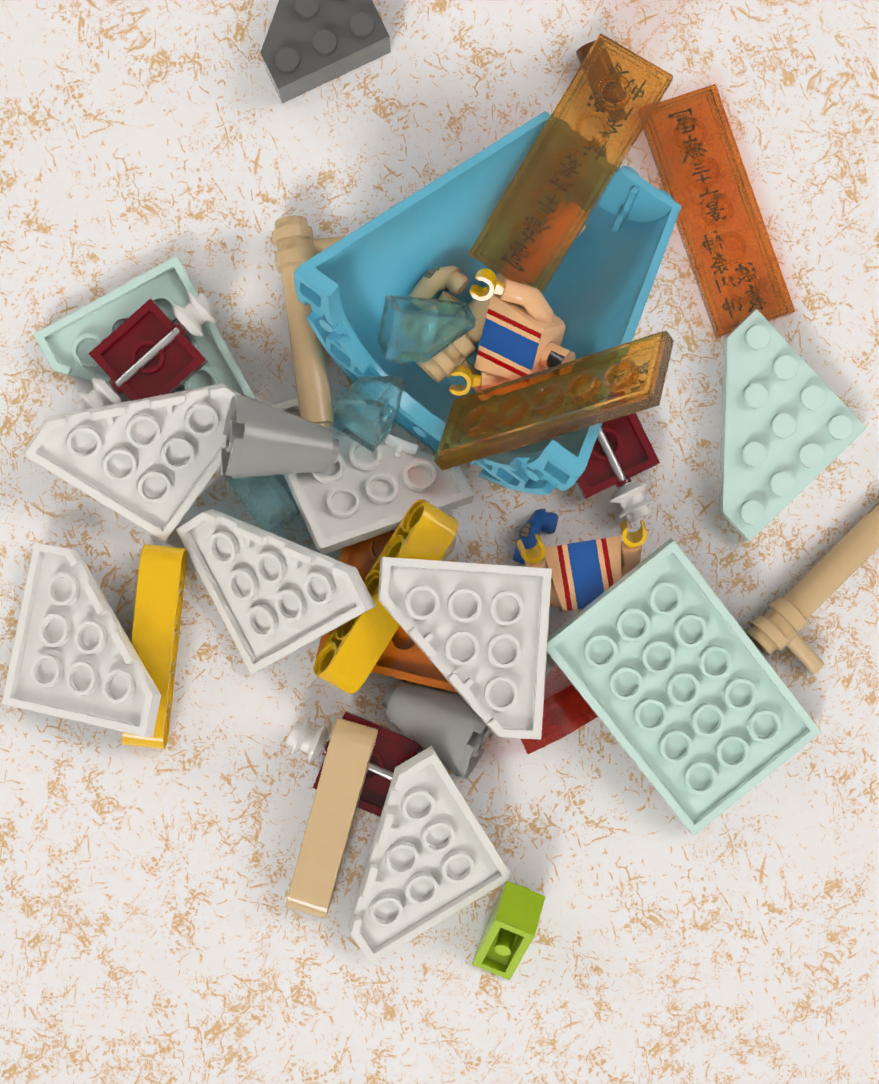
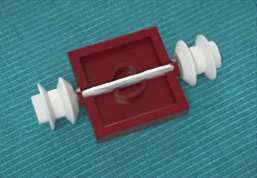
(149, 353)
(617, 456)
(388, 753)

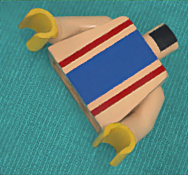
(517, 335)
(586, 568)

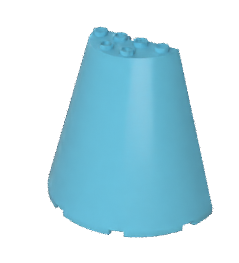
(594, 291)

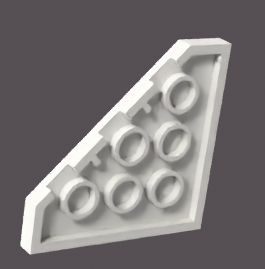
(139, 454)
(370, 490)
(270, 588)
(480, 631)
(73, 652)
(423, 859)

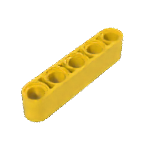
(158, 629)
(358, 644)

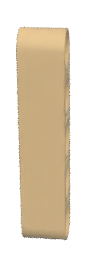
(331, 817)

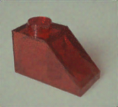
(562, 714)

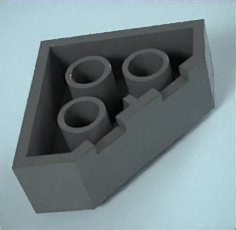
(320, 42)

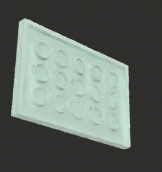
(681, 687)

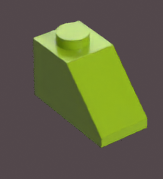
(509, 930)

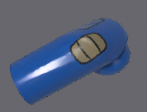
(537, 522)

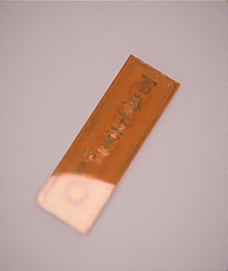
(571, 164)
(717, 211)
(556, 401)

